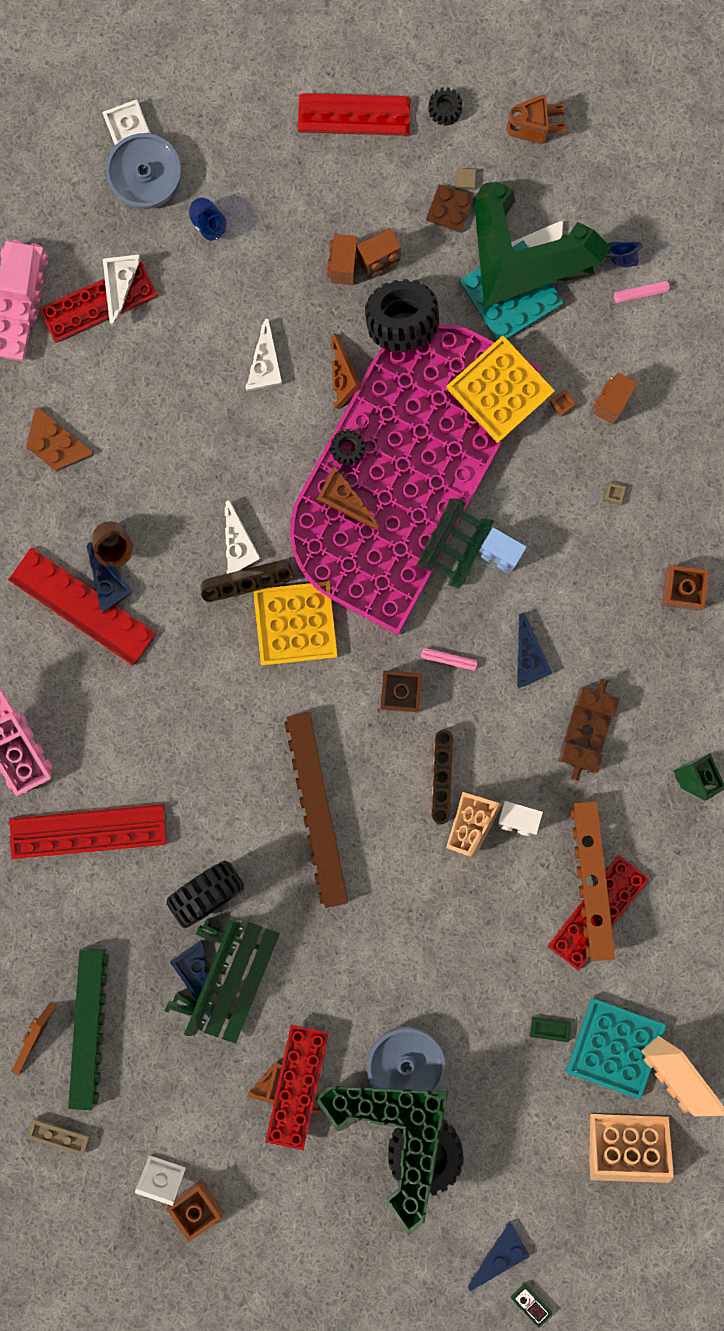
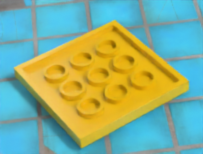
(500, 389)
(294, 624)

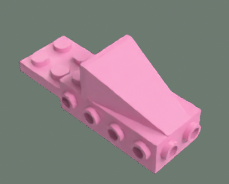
(20, 293)
(19, 754)

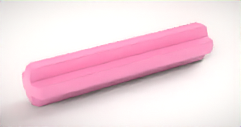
(642, 291)
(449, 659)

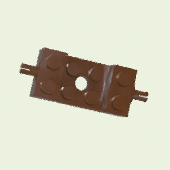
(596, 710)

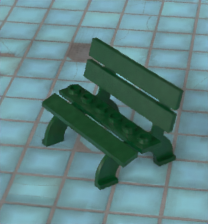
(232, 981)

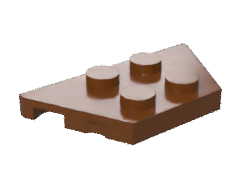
(54, 443)
(266, 1087)

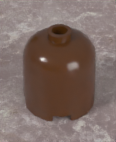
(111, 544)

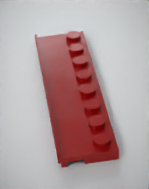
(81, 606)
(87, 831)

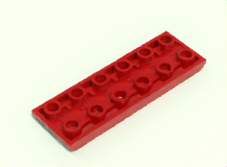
(354, 114)
(90, 306)
(622, 887)
(297, 1087)

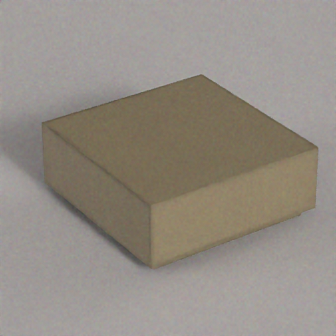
(465, 179)
(614, 493)

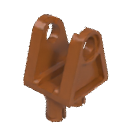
(535, 120)

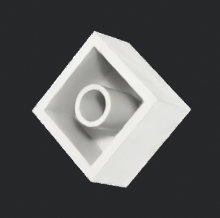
(518, 817)

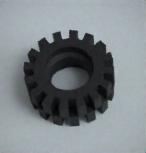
(445, 117)
(347, 436)

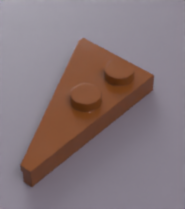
(343, 373)
(341, 497)
(31, 1038)

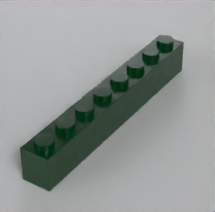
(87, 1027)

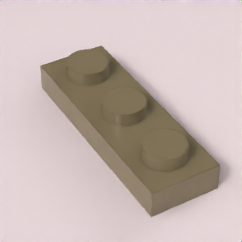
(58, 1136)

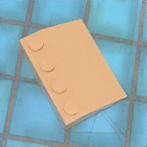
(682, 1079)
(630, 1148)

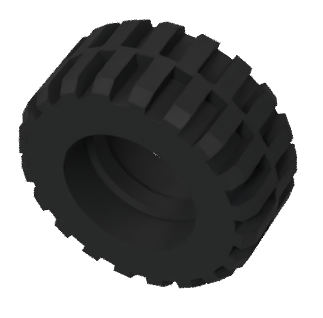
(402, 298)
(205, 894)
(446, 1171)

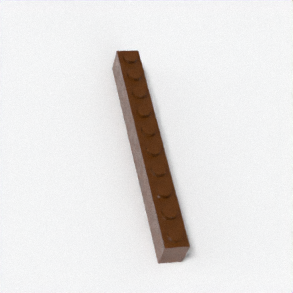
(317, 810)

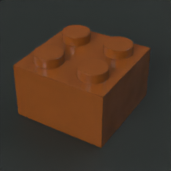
(379, 253)
(342, 259)
(617, 393)
(685, 588)
(195, 1210)

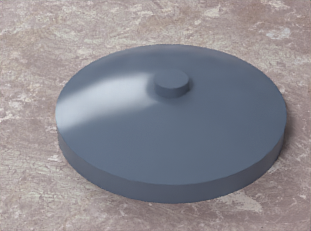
(143, 171)
(406, 1060)

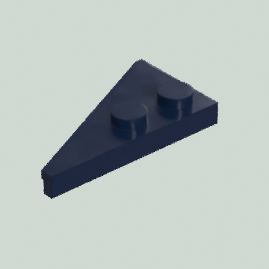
(109, 585)
(531, 660)
(192, 968)
(505, 1254)

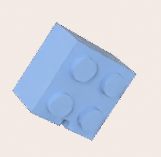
(501, 550)

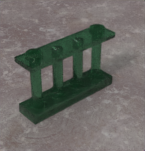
(438, 540)

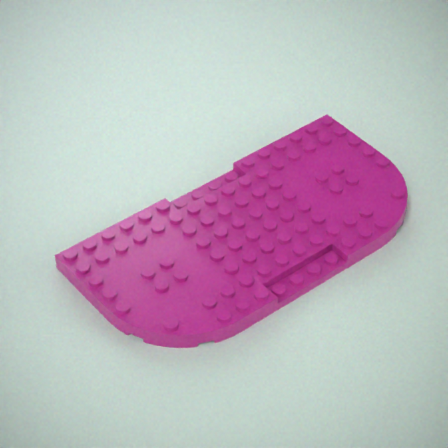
(415, 459)

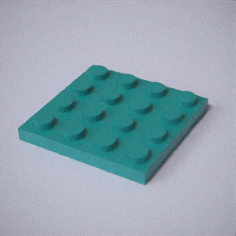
(515, 314)
(611, 1048)

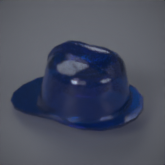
(207, 219)
(625, 253)

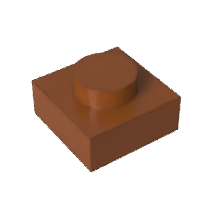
(562, 403)

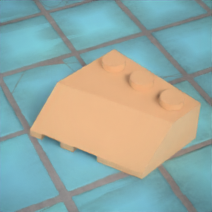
(472, 824)

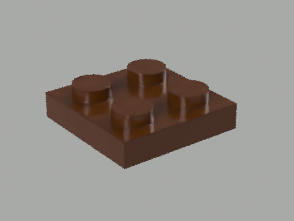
(450, 208)

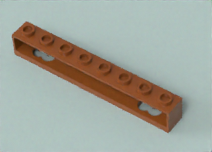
(596, 897)

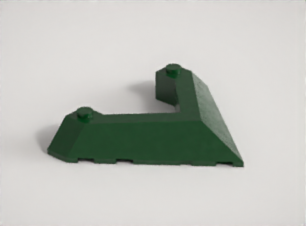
(512, 273)
(420, 1117)

